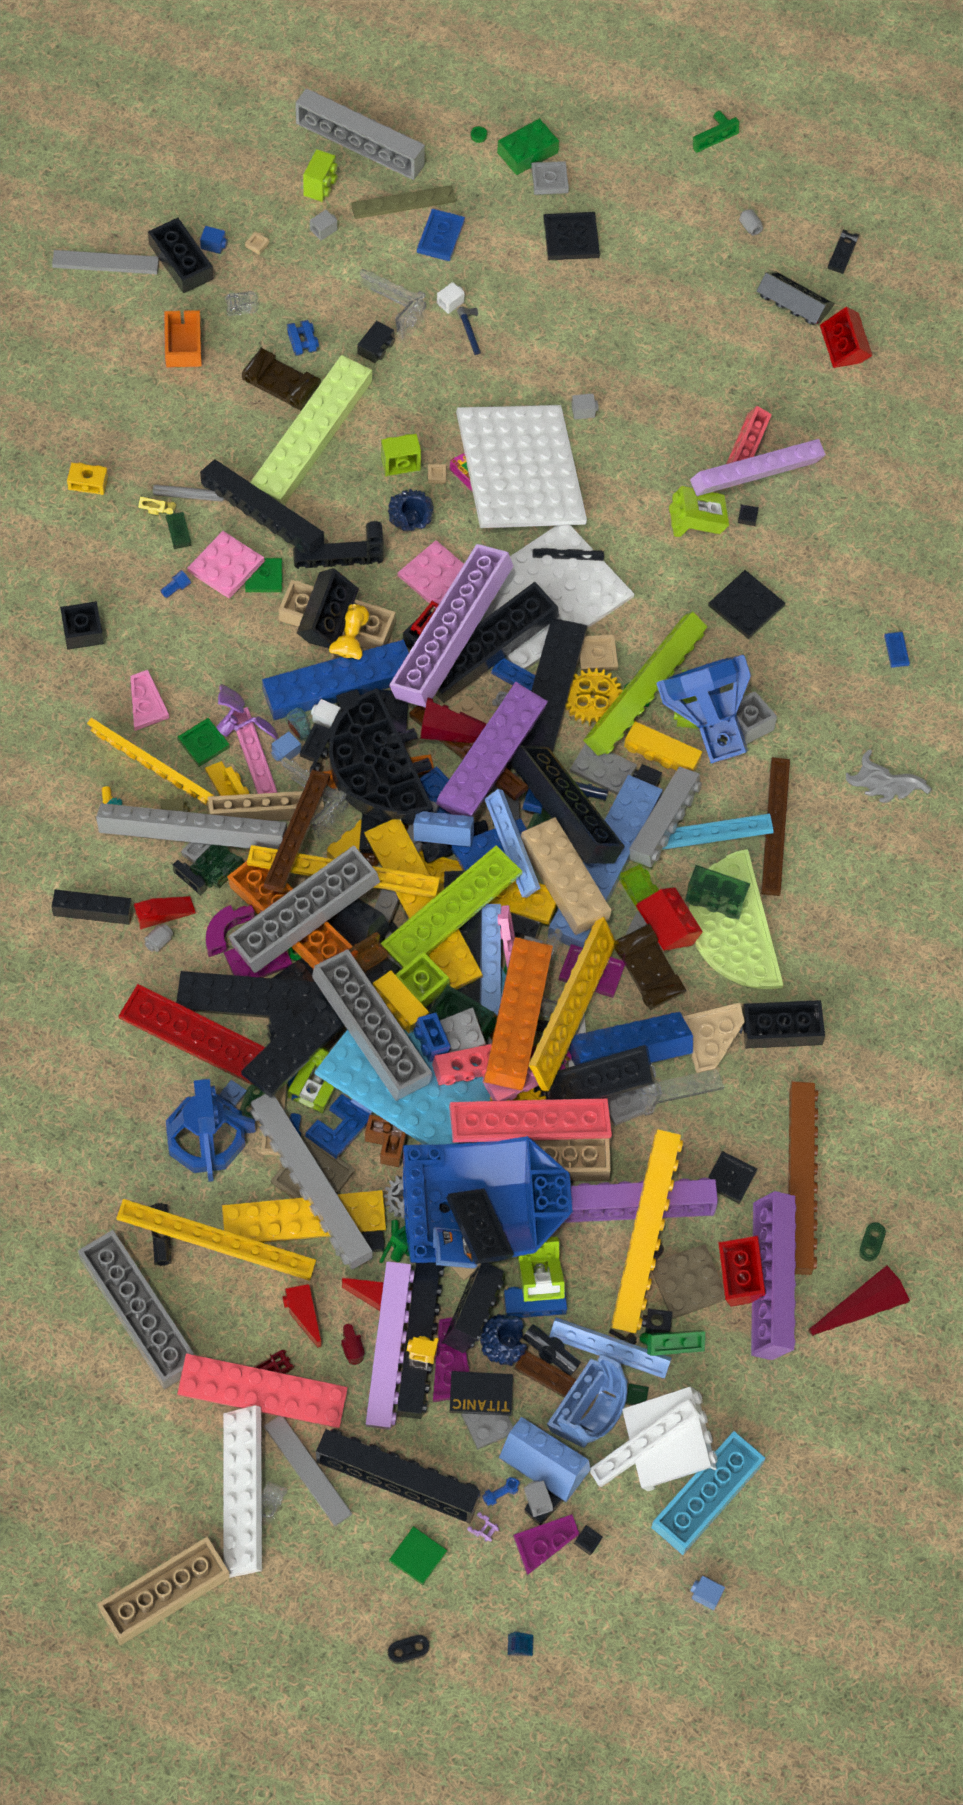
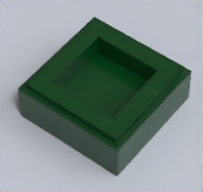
(636, 1394)

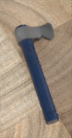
(463, 315)

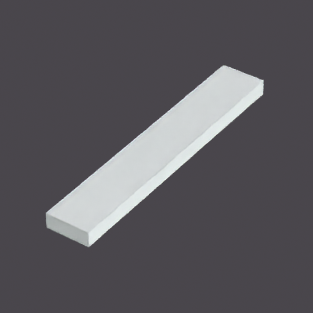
(645, 1442)

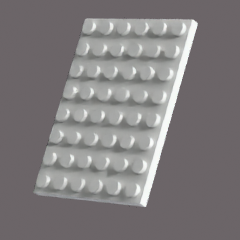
(521, 466)
(579, 588)

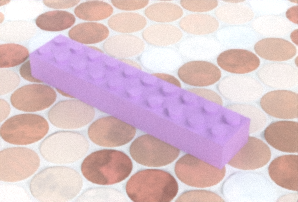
(451, 625)

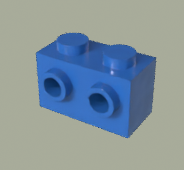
(431, 1036)

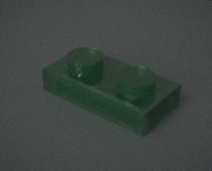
(178, 530)

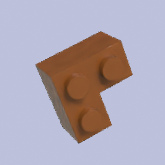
(390, 1137)

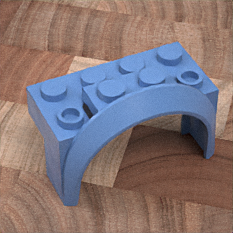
(606, 1411)

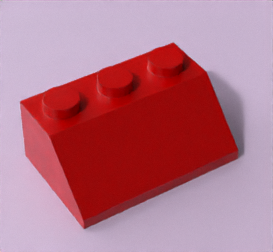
(845, 338)
(670, 919)
(742, 1270)

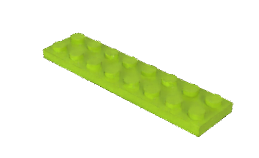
(452, 907)

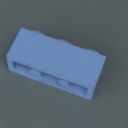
(444, 828)

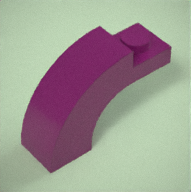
(221, 924)

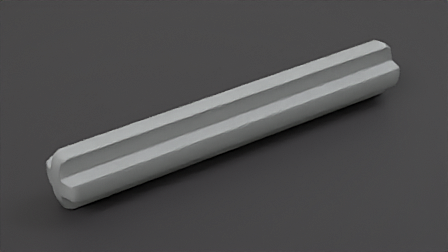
(182, 492)

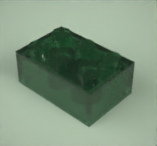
(717, 892)
(454, 1002)

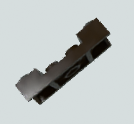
(280, 379)
(649, 967)

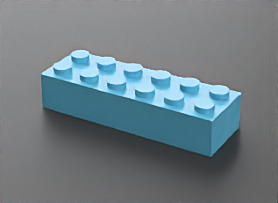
(708, 1494)

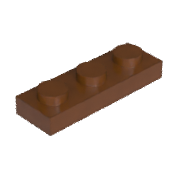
(545, 1374)

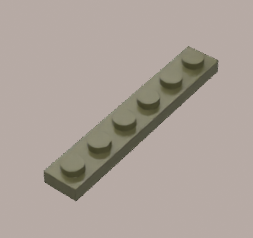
(403, 202)

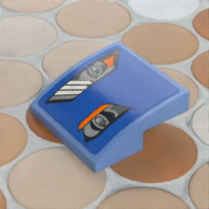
(451, 1248)

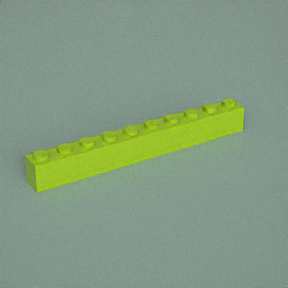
(644, 684)

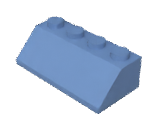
(544, 1458)

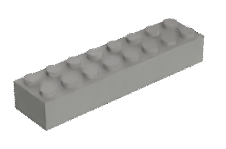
(360, 134)
(304, 909)
(372, 1025)
(136, 1307)

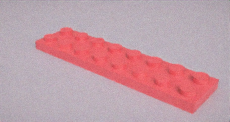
(532, 1118)
(272, 1391)

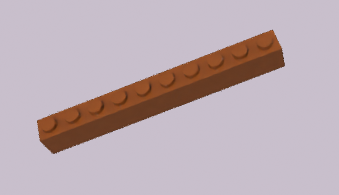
(802, 1171)

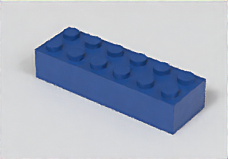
(663, 1035)

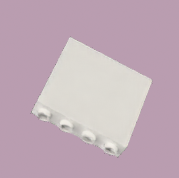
(680, 1455)

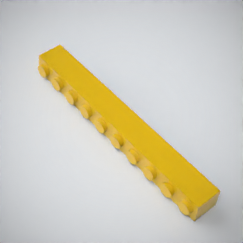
(645, 1231)

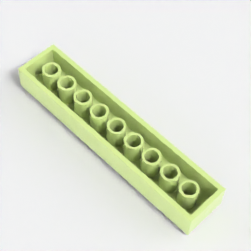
(313, 429)

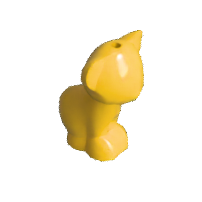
(347, 645)

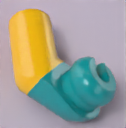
(107, 797)

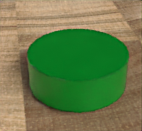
(478, 134)

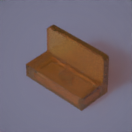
(369, 952)

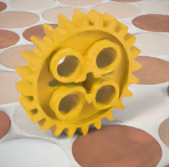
(594, 681)

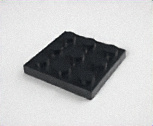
(571, 236)
(746, 604)

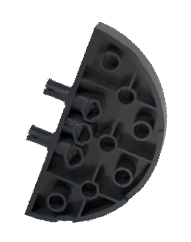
(373, 764)

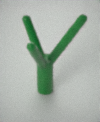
(394, 1227)

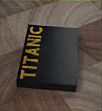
(481, 1393)

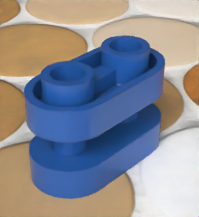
(307, 330)

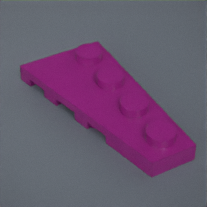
(446, 1361)

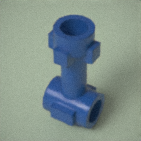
(511, 1487)

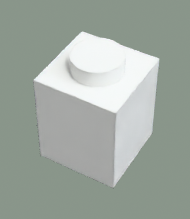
(450, 297)
(324, 713)

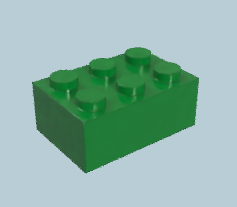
(527, 145)

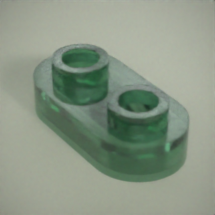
(248, 1098)
(871, 1242)

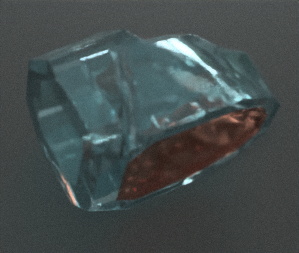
(298, 723)

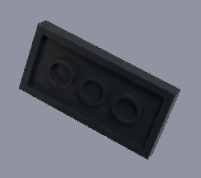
(479, 1226)

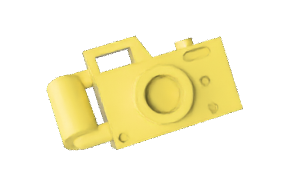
(155, 506)

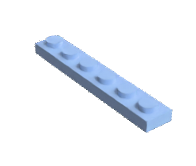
(512, 841)
(491, 958)
(610, 1347)

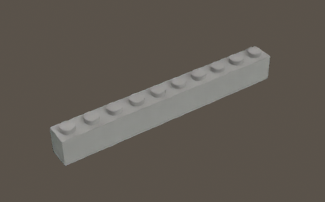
(189, 826)
(311, 1181)

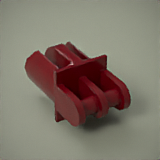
(352, 1345)
(270, 1364)

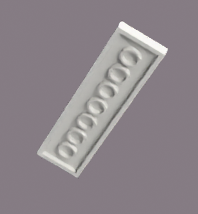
(242, 1492)

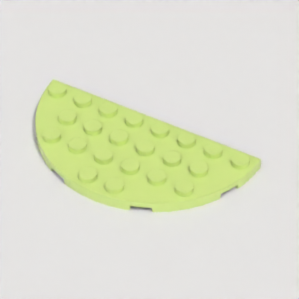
(741, 946)

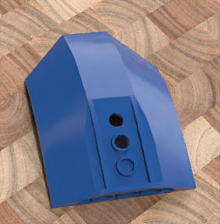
(519, 1177)

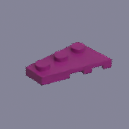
(543, 1541)

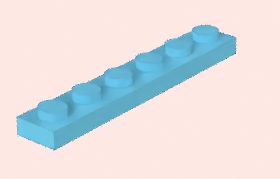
(720, 831)

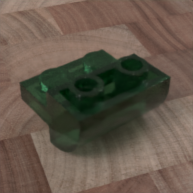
(216, 865)

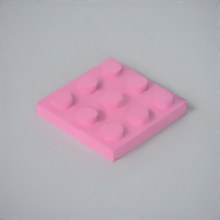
(226, 564)
(431, 572)

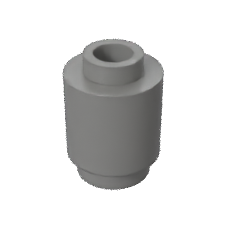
(751, 222)
(158, 937)

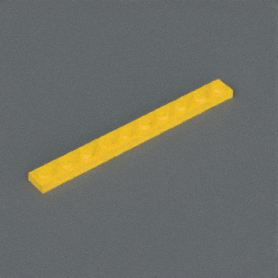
(389, 879)
(216, 1239)

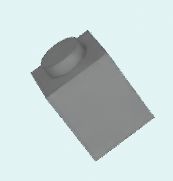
(323, 224)
(584, 406)
(538, 1498)

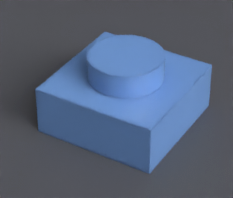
(233, 1093)

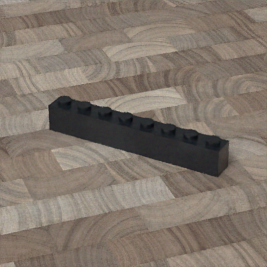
(262, 507)
(421, 1319)

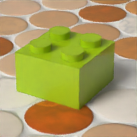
(320, 175)
(400, 454)
(423, 979)

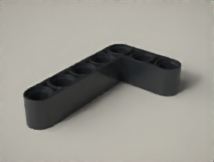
(347, 552)

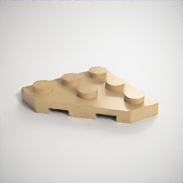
(713, 1034)

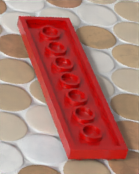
(189, 1031)

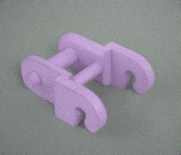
(487, 1523)

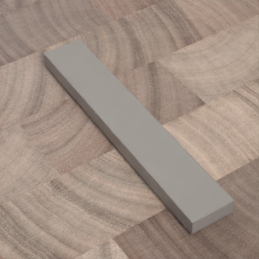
(105, 262)
(308, 1470)

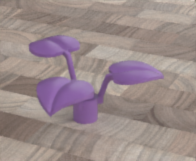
(229, 723)

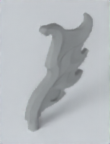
(881, 782)

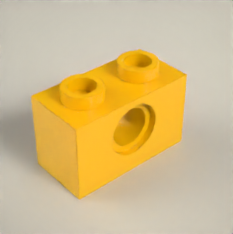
(78, 482)

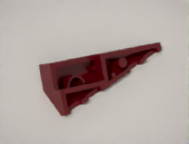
(447, 725)
(876, 1295)

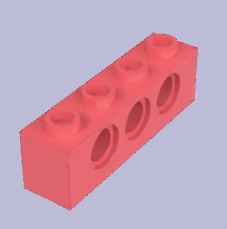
(750, 435)
(462, 1059)

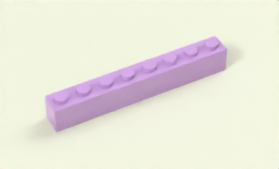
(757, 467)
(388, 1346)

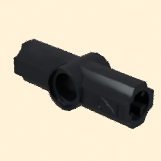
(161, 1245)
(551, 1350)

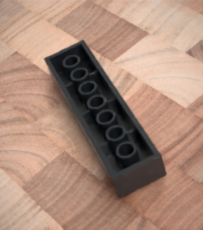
(499, 636)
(567, 803)
(398, 1475)

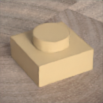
(257, 243)
(436, 473)

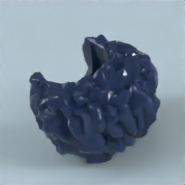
(410, 510)
(502, 1338)

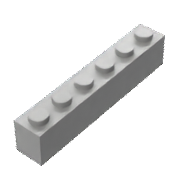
(665, 816)

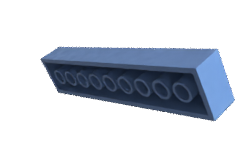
(626, 819)

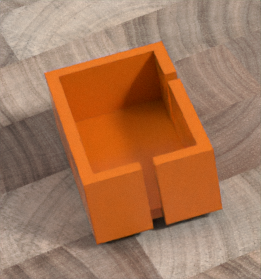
(182, 340)

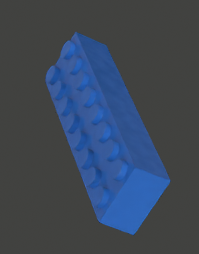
(330, 678)

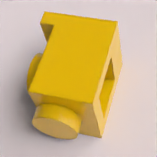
(422, 1349)

